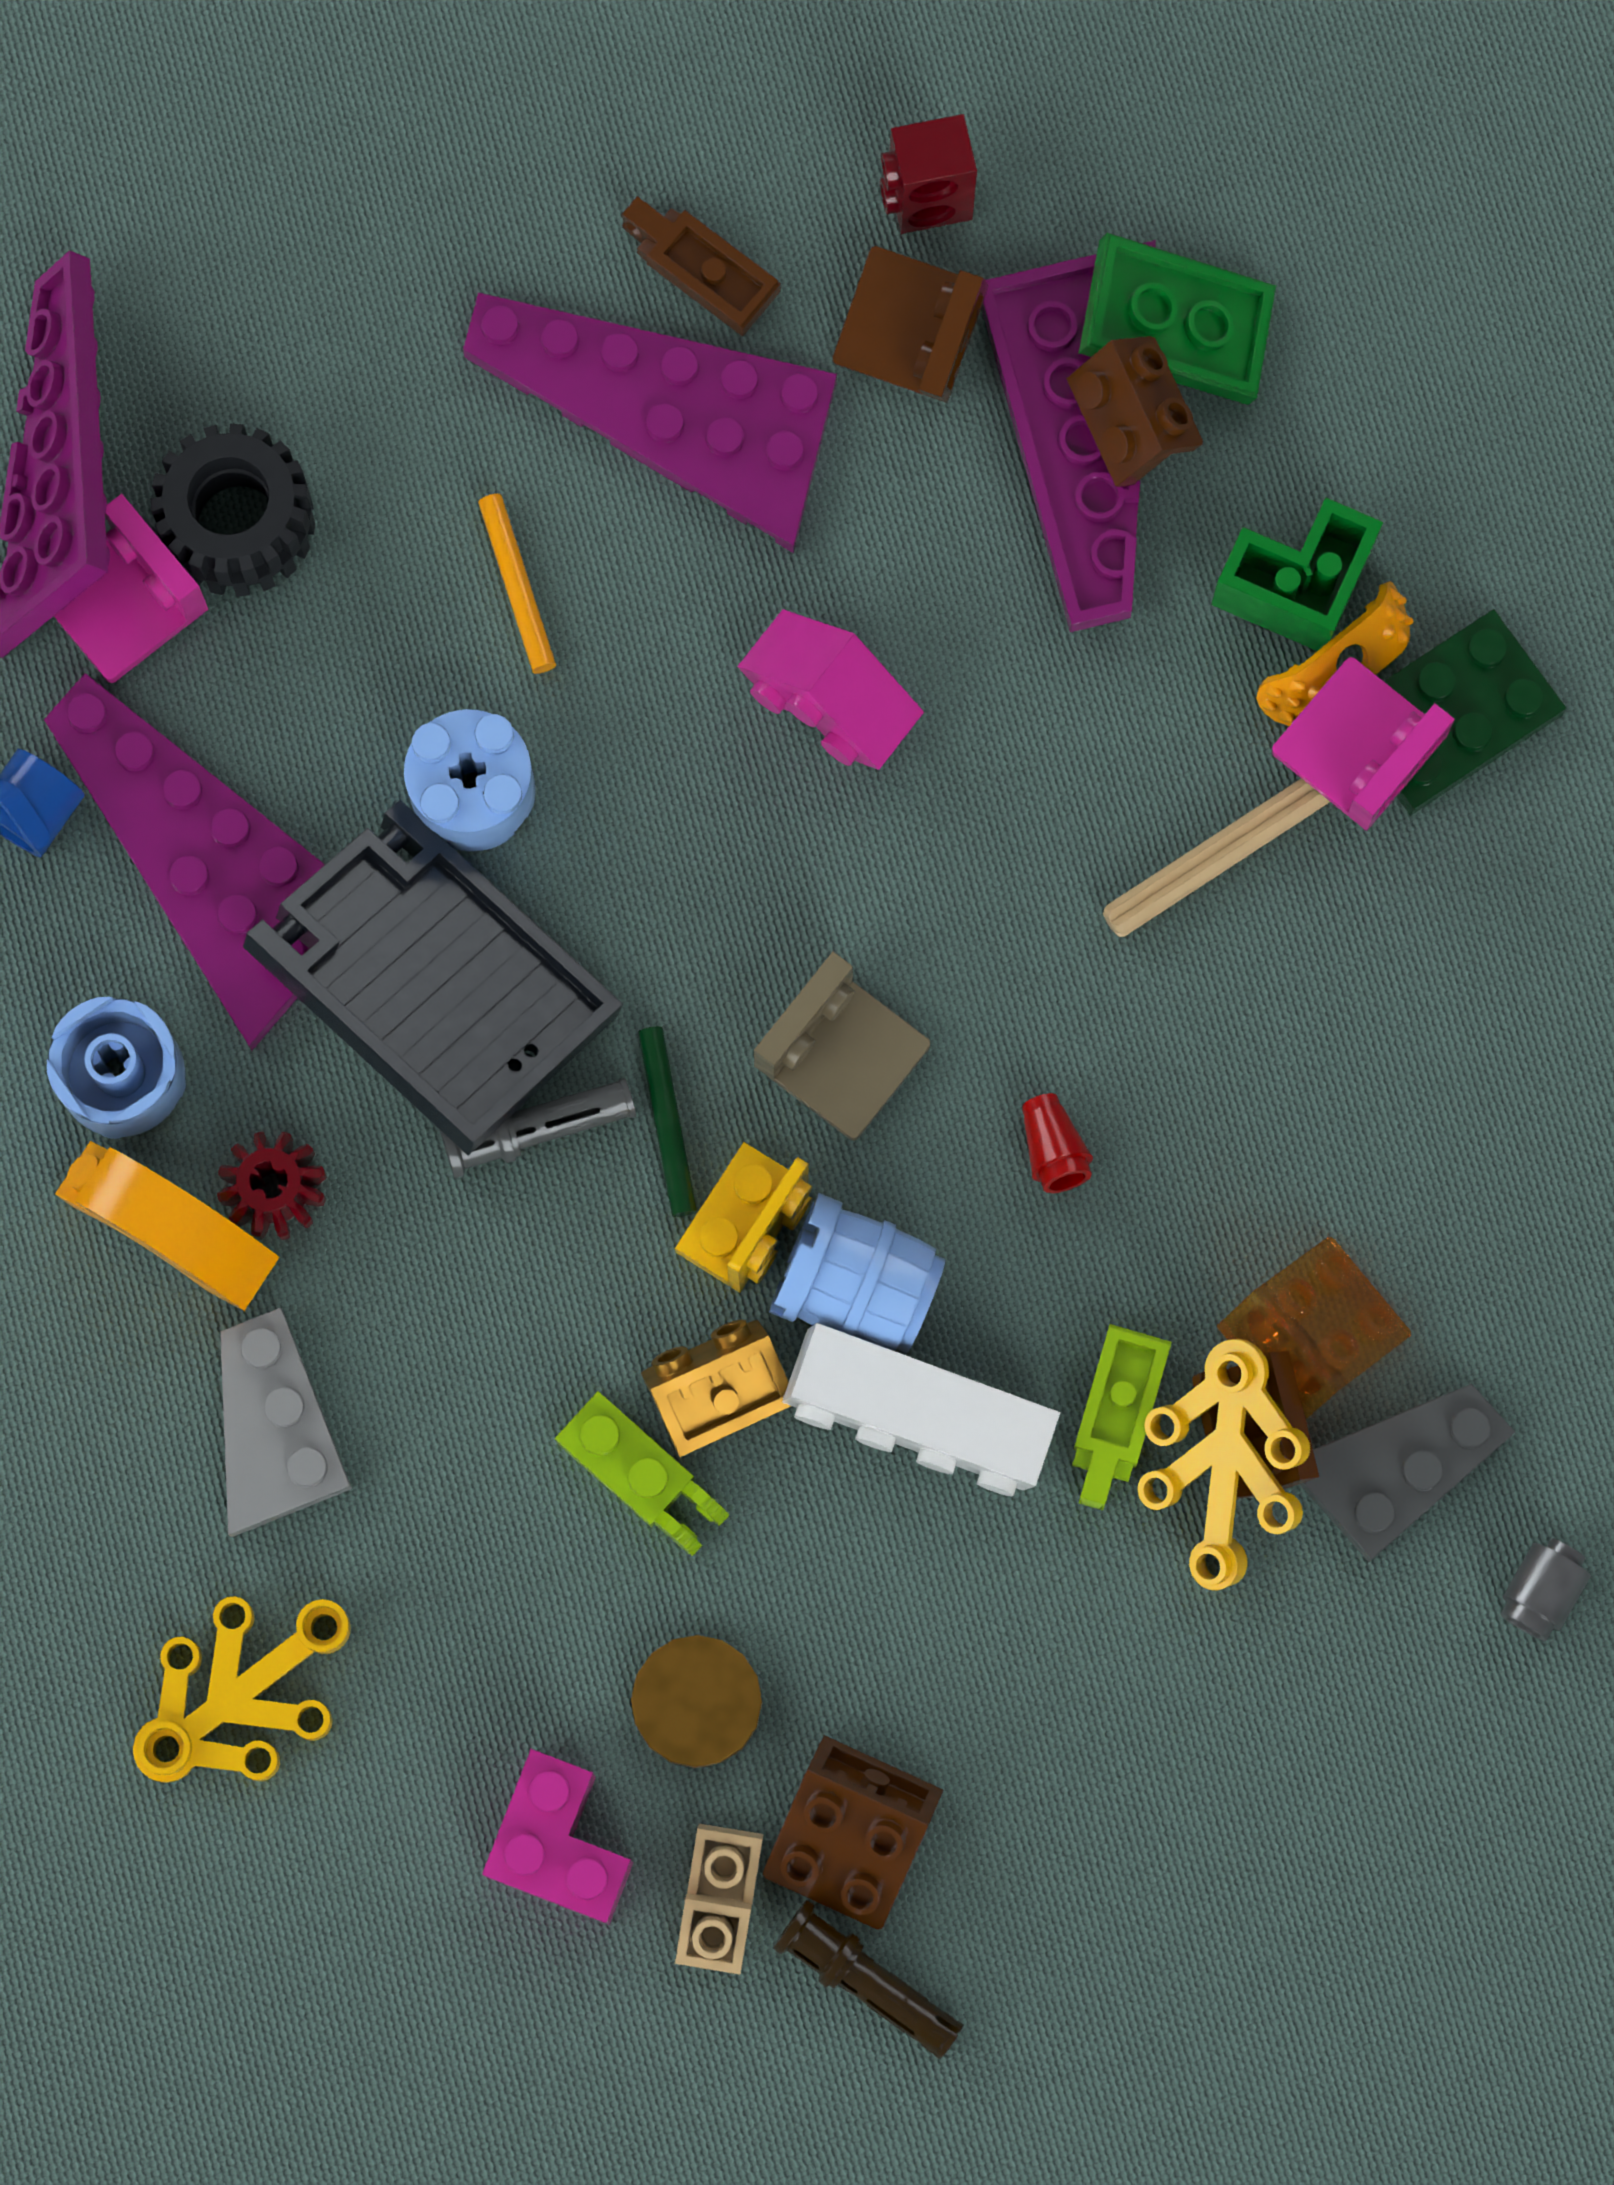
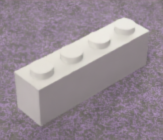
(921, 1409)

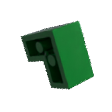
(1295, 590)

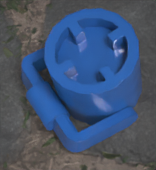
(34, 802)

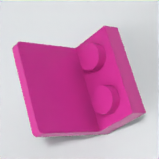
(134, 604)
(1360, 742)

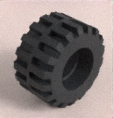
(224, 463)

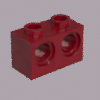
(929, 174)

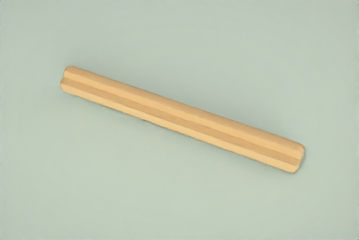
(1212, 857)

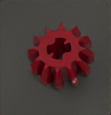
(253, 1202)

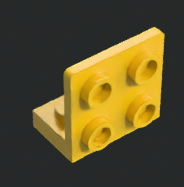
(743, 1216)

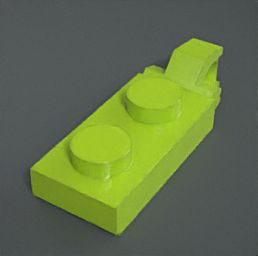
(1117, 1410)

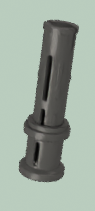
(544, 1123)

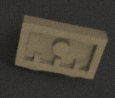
(840, 1049)

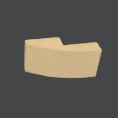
(719, 1899)

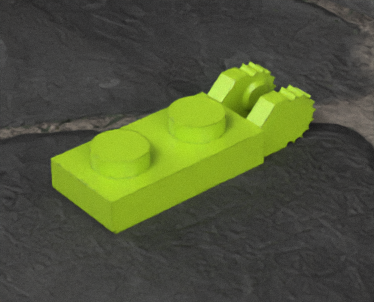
(636, 1469)

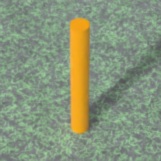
(517, 583)

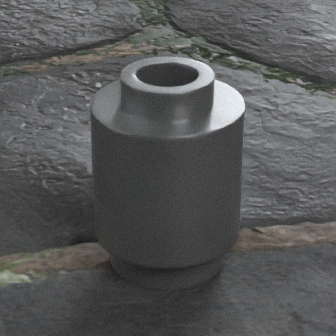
(1545, 1588)

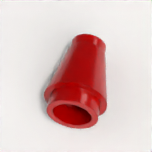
(1054, 1145)

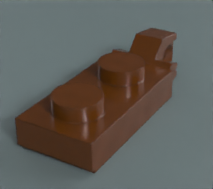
(701, 264)

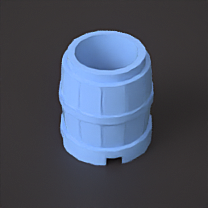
(858, 1277)

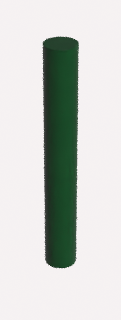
(667, 1121)

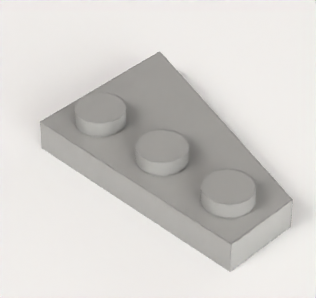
(273, 1427)

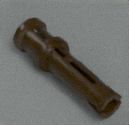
(842, 1963)

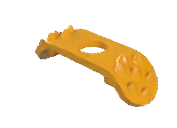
(1379, 631)

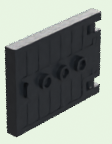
(433, 977)

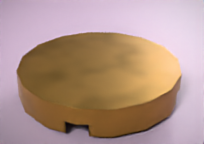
(696, 1701)

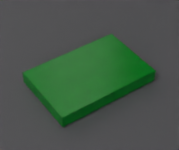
(1201, 315)

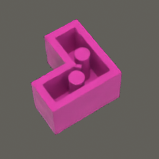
(831, 685)
(538, 1846)

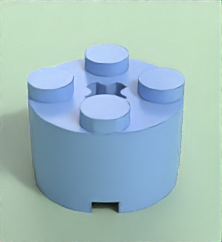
(462, 745)
(83, 1082)

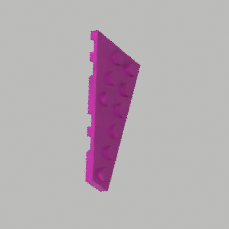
(55, 476)
(1085, 519)

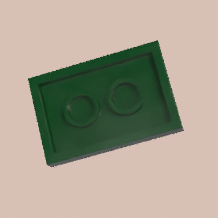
(1489, 691)

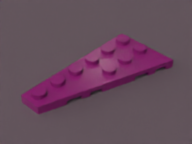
(690, 410)
(194, 842)

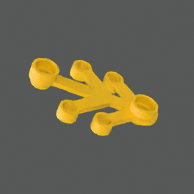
(1229, 1456)
(233, 1696)

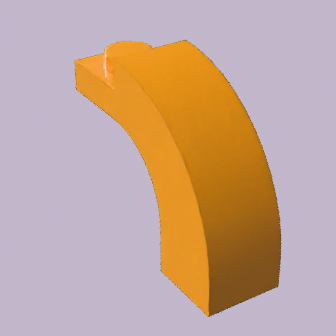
(168, 1223)

